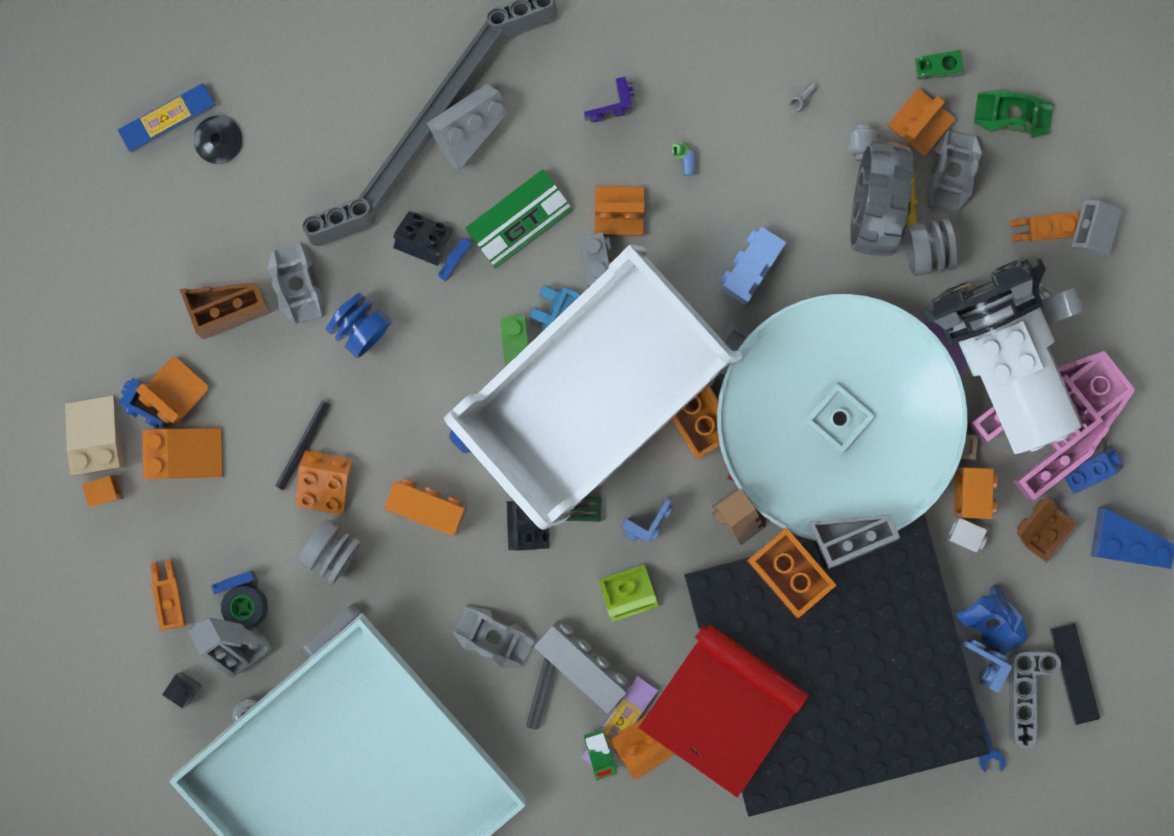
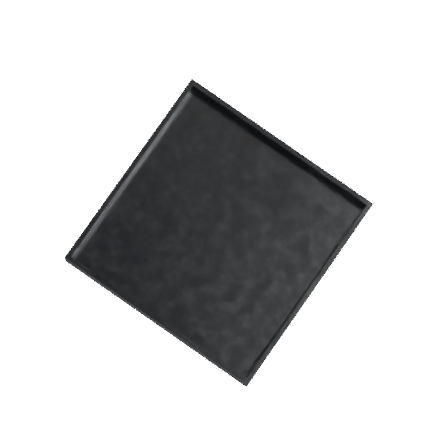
(876, 666)

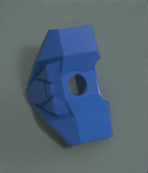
(1007, 633)

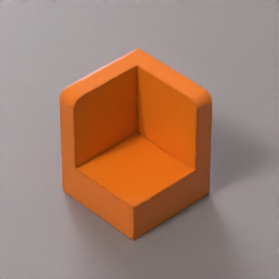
(102, 491)

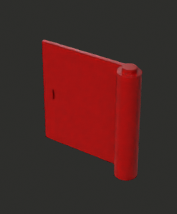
(723, 708)

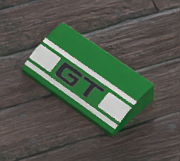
(518, 218)

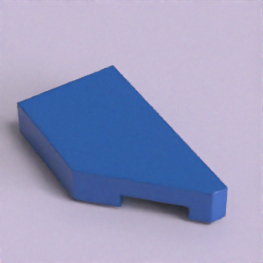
(455, 258)
(234, 581)

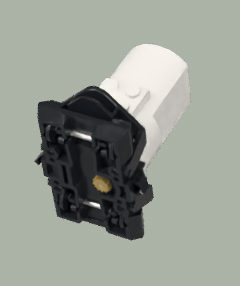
(1009, 348)

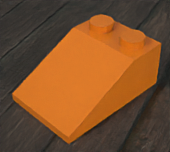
(182, 453)

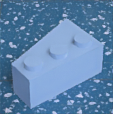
(751, 265)

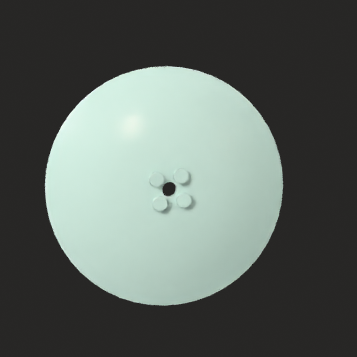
(853, 358)

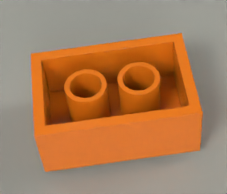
(426, 506)
(791, 573)

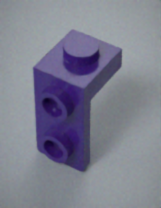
(625, 92)

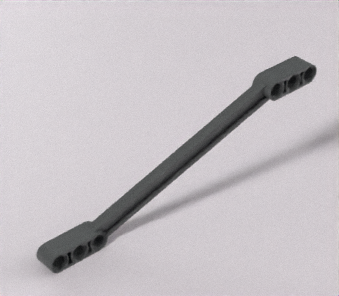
(419, 133)

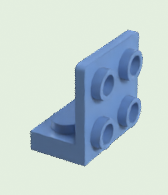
(997, 672)

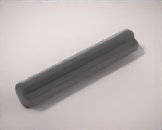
(540, 695)

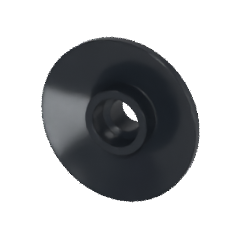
(225, 148)

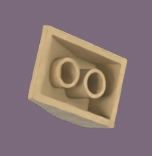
(93, 436)

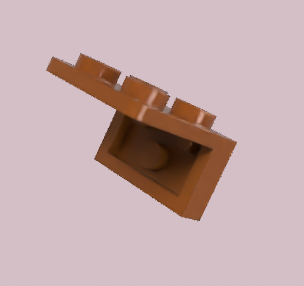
(1045, 529)

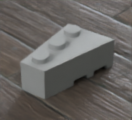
(229, 644)

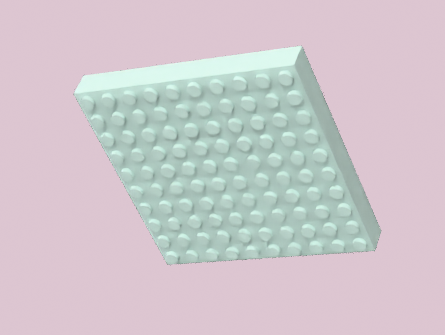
(349, 752)

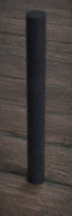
(302, 445)

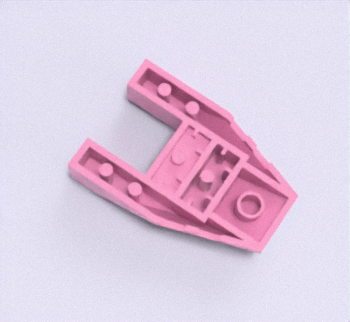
(1098, 396)

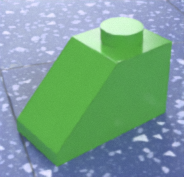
(513, 336)

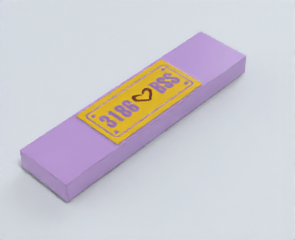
(626, 711)

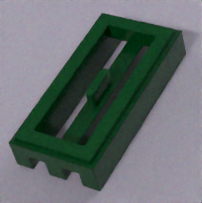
(597, 509)

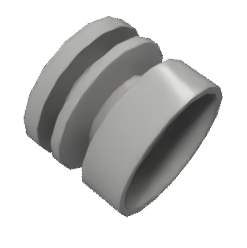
(936, 246)
(329, 551)

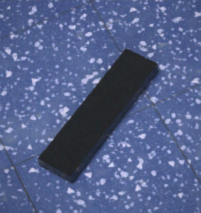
(1075, 674)

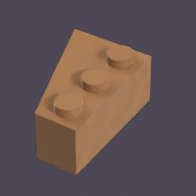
(738, 516)

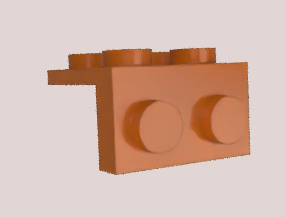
(173, 391)
(323, 482)

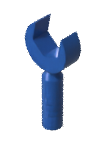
(993, 753)

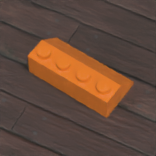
(698, 423)

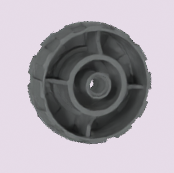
(881, 198)

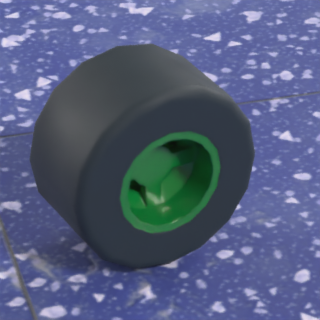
(236, 609)

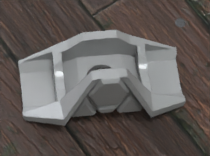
(948, 190)
(300, 304)
(472, 634)

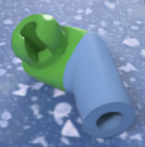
(685, 155)

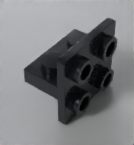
(422, 237)
(523, 532)

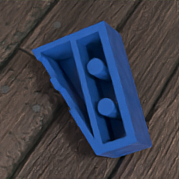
(1127, 542)

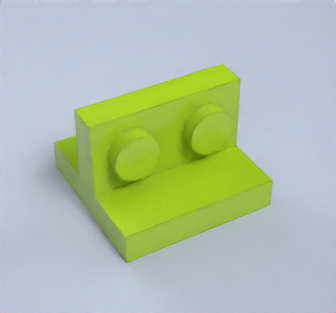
(628, 593)

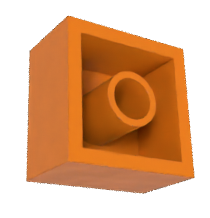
(974, 493)

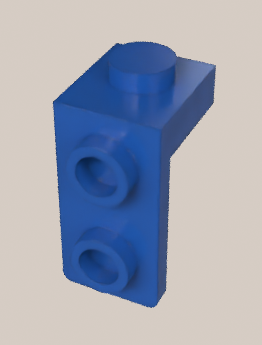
(129, 400)
(1095, 470)

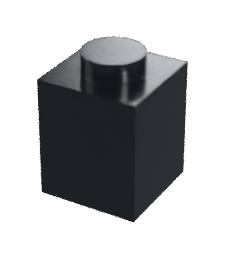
(181, 689)

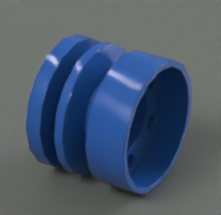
(354, 321)

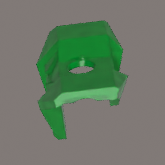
(993, 109)

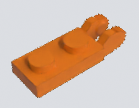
(1047, 227)
(167, 597)

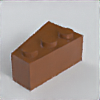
(223, 307)

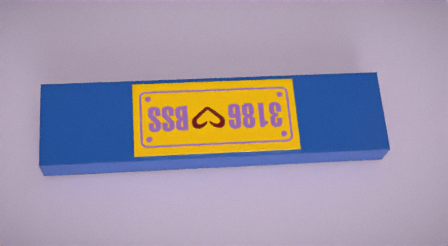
(166, 117)

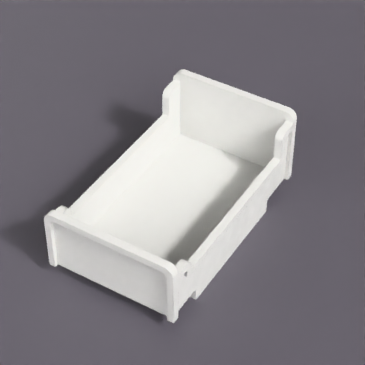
(591, 389)

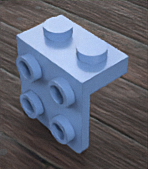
(634, 531)

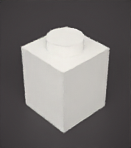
(967, 535)

